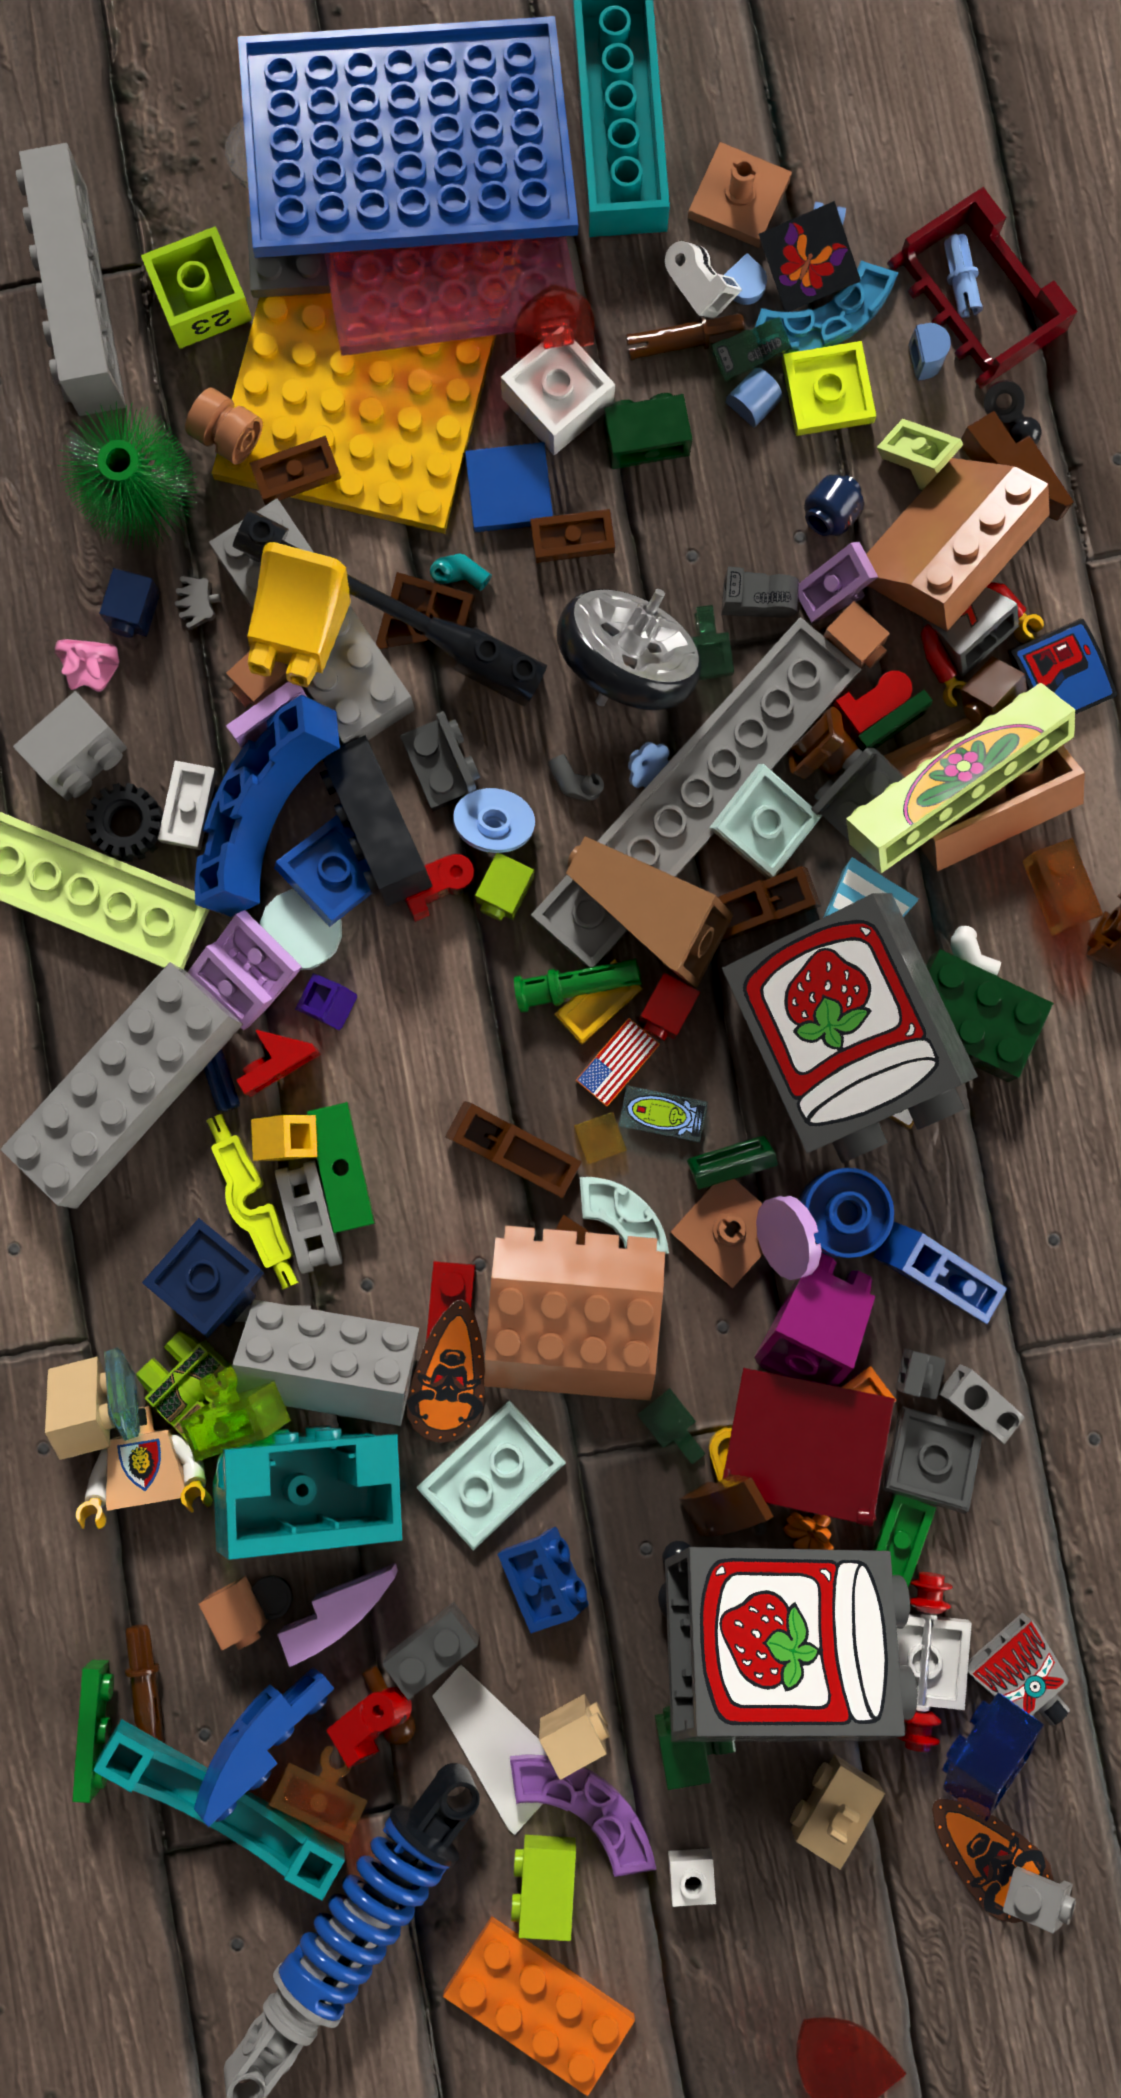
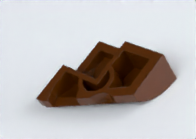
(427, 598)

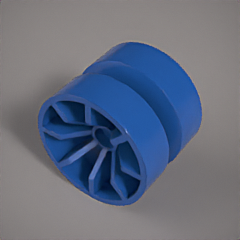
(849, 1211)

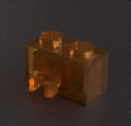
(318, 1798)

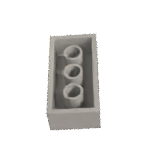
(328, 1361)

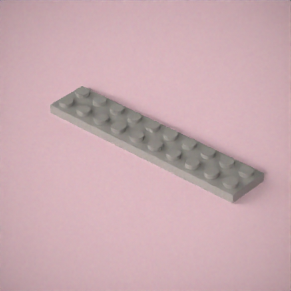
(674, 812)

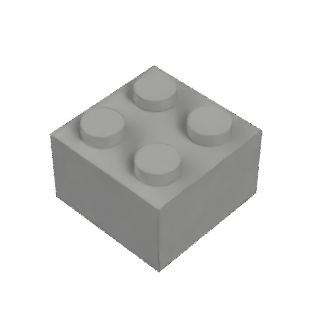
(71, 747)

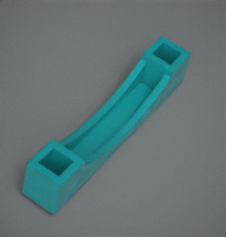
(283, 1842)

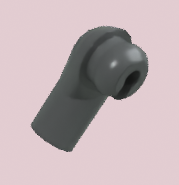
(575, 785)

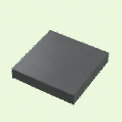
(933, 1460)

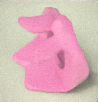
(87, 663)

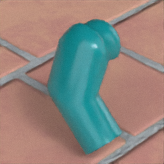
(458, 568)

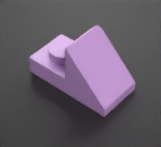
(836, 582)

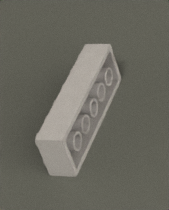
(71, 280)
(357, 675)
(121, 1087)

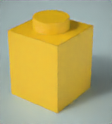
(284, 1137)

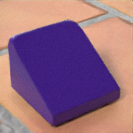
(326, 1001)

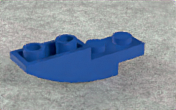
(243, 1754)

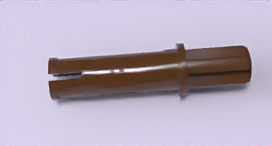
(685, 335)
(143, 1681)

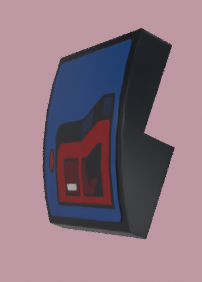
(1067, 665)

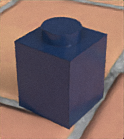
(129, 603)

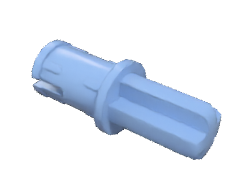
(962, 275)

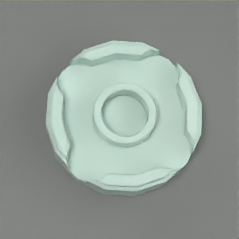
(301, 930)

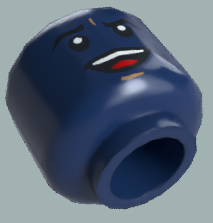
(834, 505)

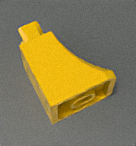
(296, 612)

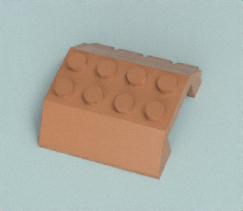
(574, 1314)

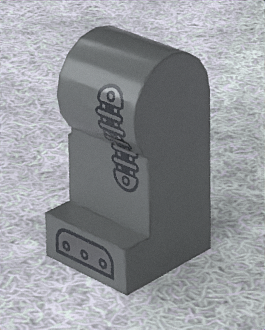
(759, 594)

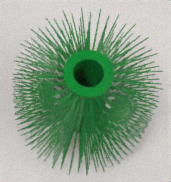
(129, 476)

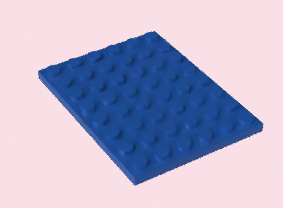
(406, 137)

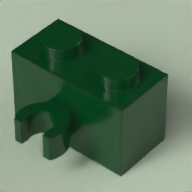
(686, 1762)

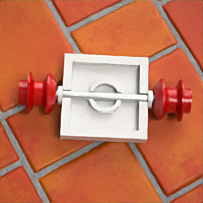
(938, 1657)

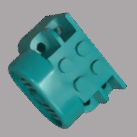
(307, 1493)

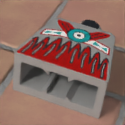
(1022, 1670)

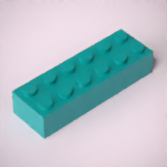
(620, 117)

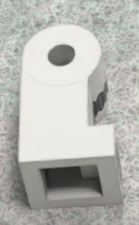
(697, 280)

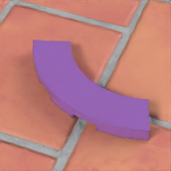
(593, 1802)

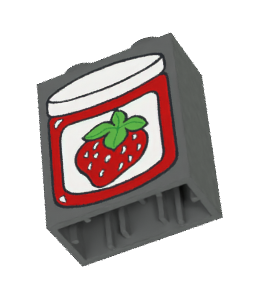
(852, 1027)
(786, 1645)

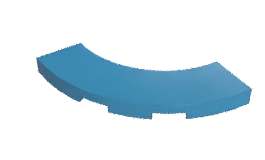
(840, 317)

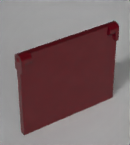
(810, 1444)

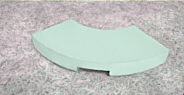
(620, 1210)

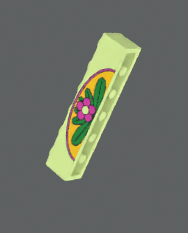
(960, 777)

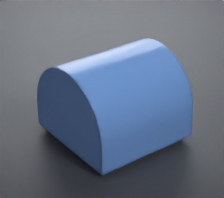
(928, 349)
(755, 396)

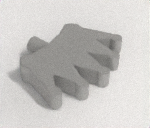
(197, 600)

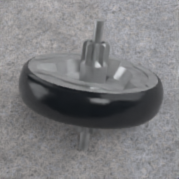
(645, 663)

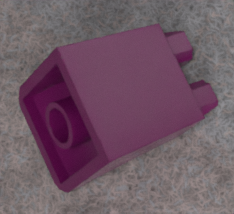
(819, 1326)

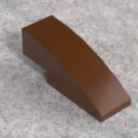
(991, 443)
(770, 901)
(513, 1149)
(726, 1506)

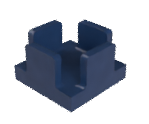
(205, 1279)

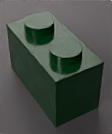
(647, 430)

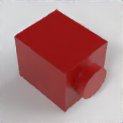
(668, 1007)

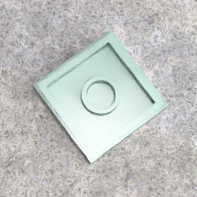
(765, 821)

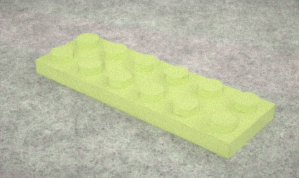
(97, 895)

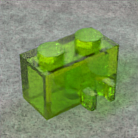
(232, 1416)

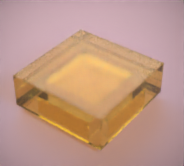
(600, 1138)

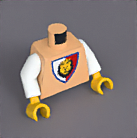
(144, 1471)

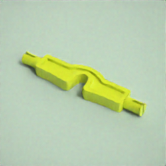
(242, 1181)

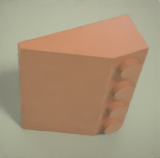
(957, 537)
(1027, 801)

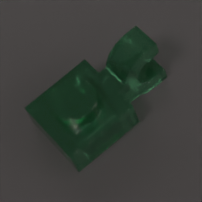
(713, 647)
(669, 1421)

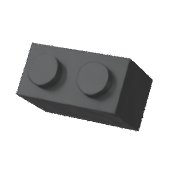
(431, 1650)

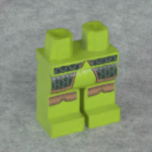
(179, 1392)

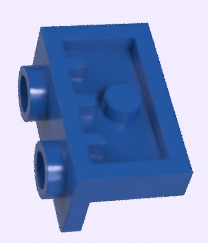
(544, 1580)

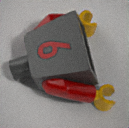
(975, 635)

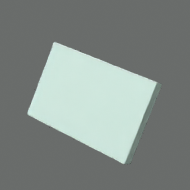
(491, 1475)

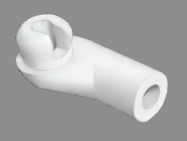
(965, 946)

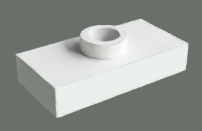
(187, 805)

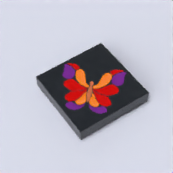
(809, 257)

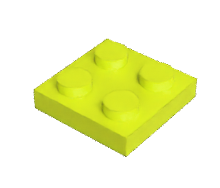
(828, 388)

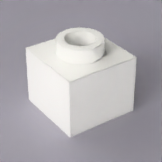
(689, 1864)

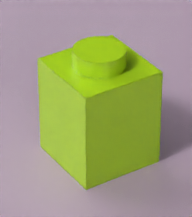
(504, 887)

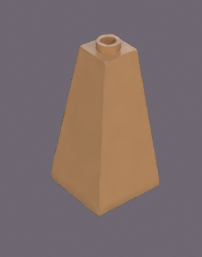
(659, 909)

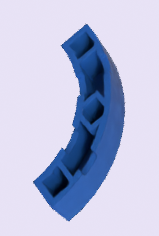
(252, 798)

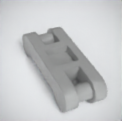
(308, 1216)

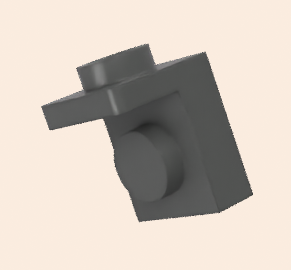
(920, 1374)

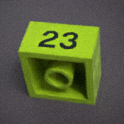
(197, 287)

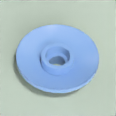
(494, 820)

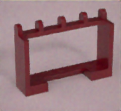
(986, 221)

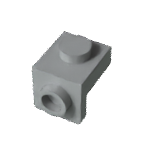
(1039, 1900)

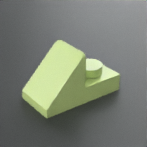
(919, 449)

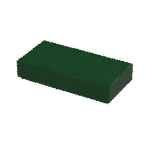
(895, 722)
(732, 1162)

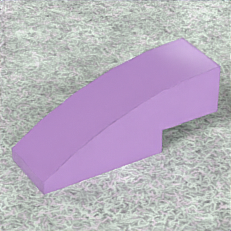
(335, 1614)

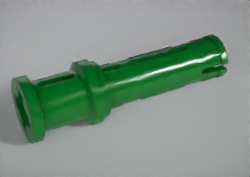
(558, 986)

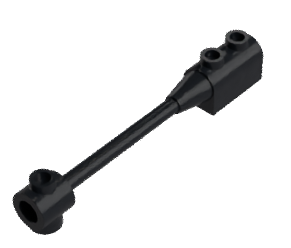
(476, 652)

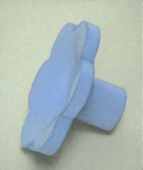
(647, 763)

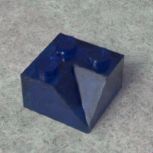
(991, 1756)

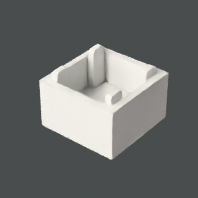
(557, 392)

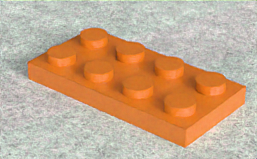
(539, 2005)

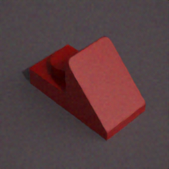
(286, 1057)

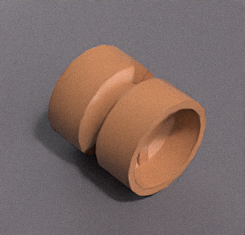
(219, 423)

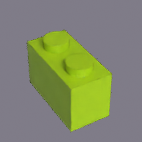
(547, 1887)

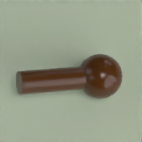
(399, 1734)

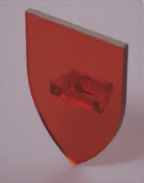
(548, 312)
(843, 2060)

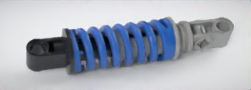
(333, 1963)

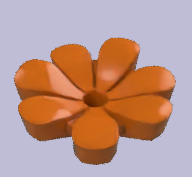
(809, 1532)

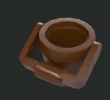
(822, 746)

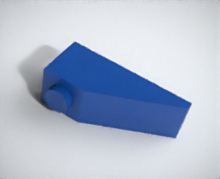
(940, 1272)

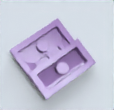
(245, 968)

